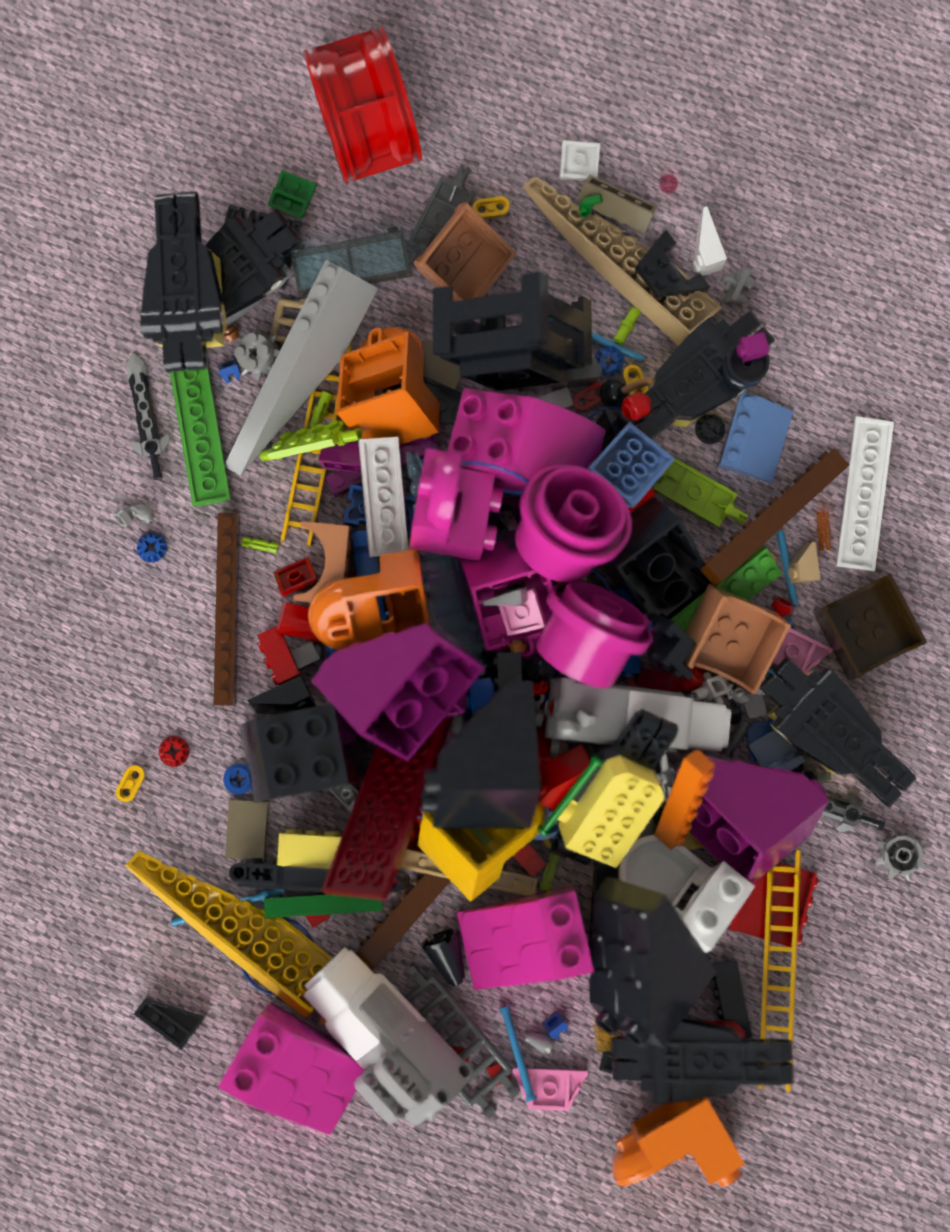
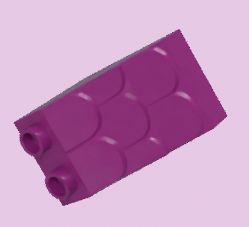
(398, 685)
(756, 815)

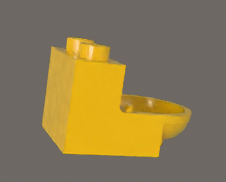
(466, 859)

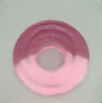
(668, 178)

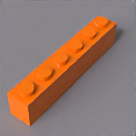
(684, 799)

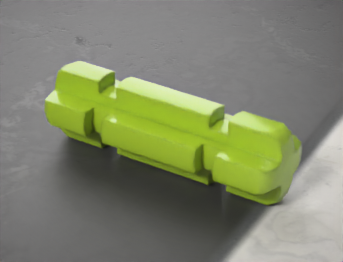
(259, 544)
(549, 872)

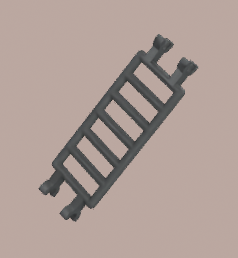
(469, 1024)

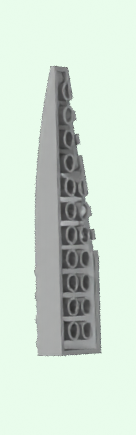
(306, 358)

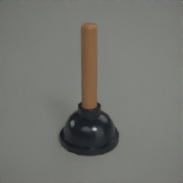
(614, 391)

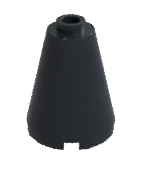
(446, 955)

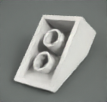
(709, 251)

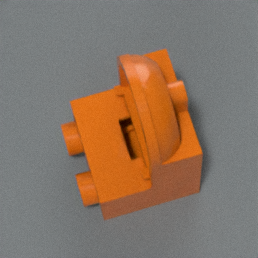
(383, 361)
(350, 610)
(671, 1134)

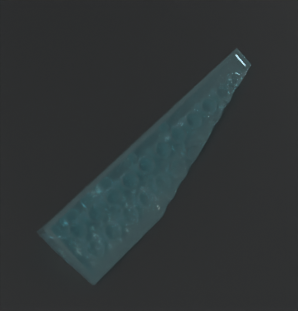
(449, 602)

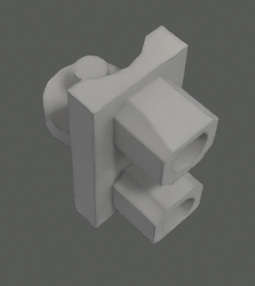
(734, 285)

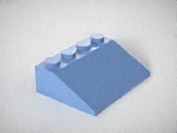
(755, 437)
(632, 464)

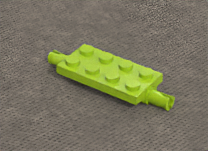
(311, 439)
(698, 494)

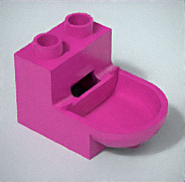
(454, 508)
(498, 570)

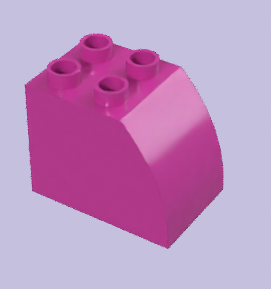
(521, 436)

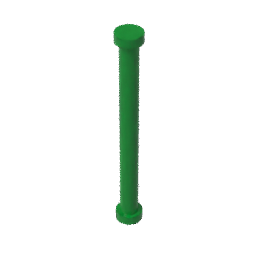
(544, 830)

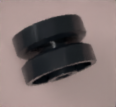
(744, 374)

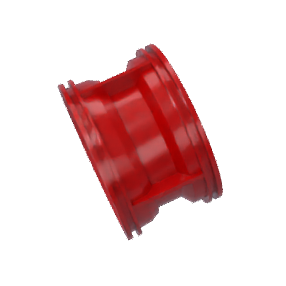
(364, 104)

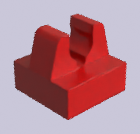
(783, 606)

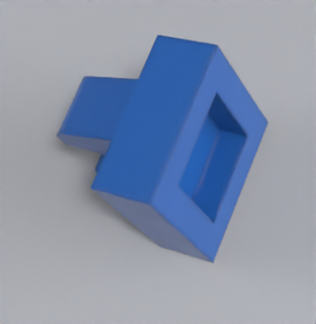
(229, 368)
(555, 1024)

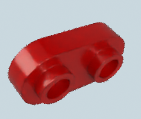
(587, 394)

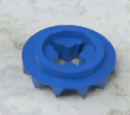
(617, 356)
(151, 556)
(231, 773)

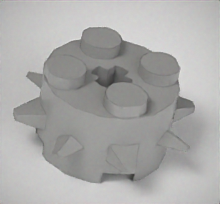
(257, 353)
(910, 861)

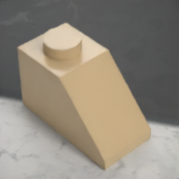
(804, 565)

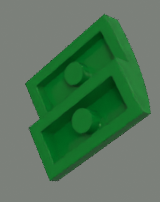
(292, 194)

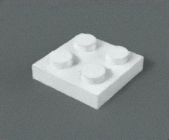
(579, 160)

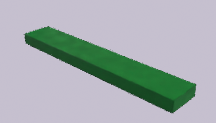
(318, 905)

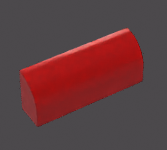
(295, 622)

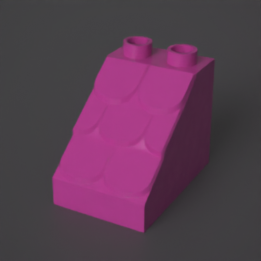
(525, 939)
(292, 1071)

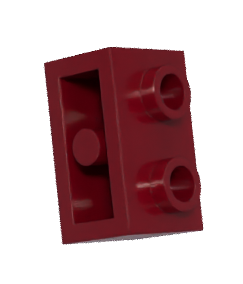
(657, 681)

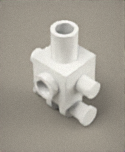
(713, 689)

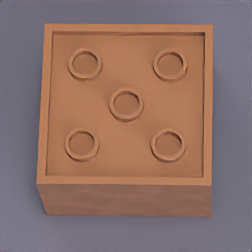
(338, 550)
(735, 637)

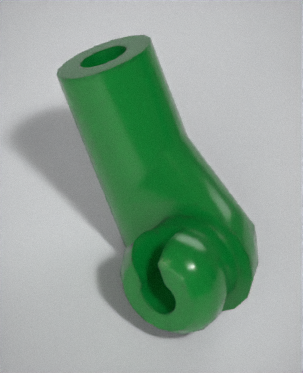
(588, 203)

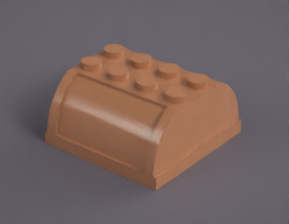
(465, 255)

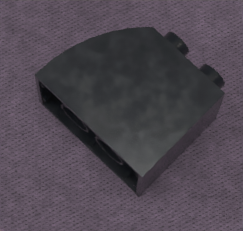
(302, 753)

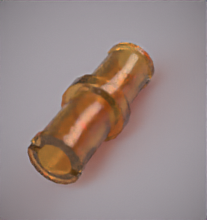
(823, 531)

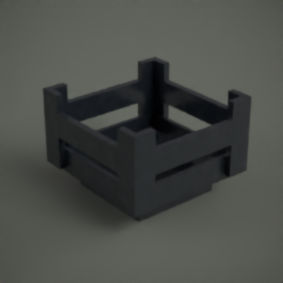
(519, 354)

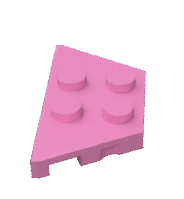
(801, 651)
(553, 1087)

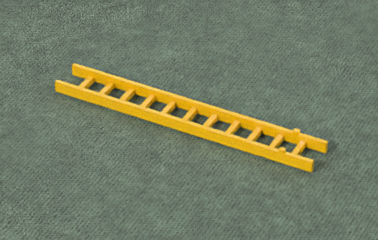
(295, 485)
(767, 948)

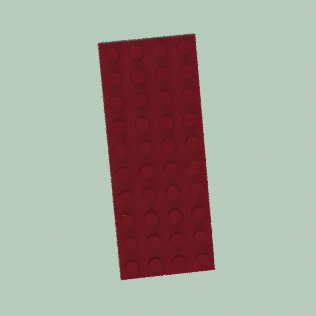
(382, 820)

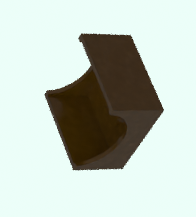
(869, 627)

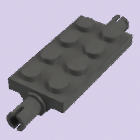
(440, 209)

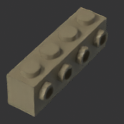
(619, 204)

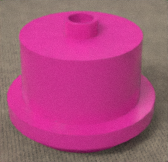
(570, 522)
(591, 633)

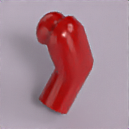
(540, 688)

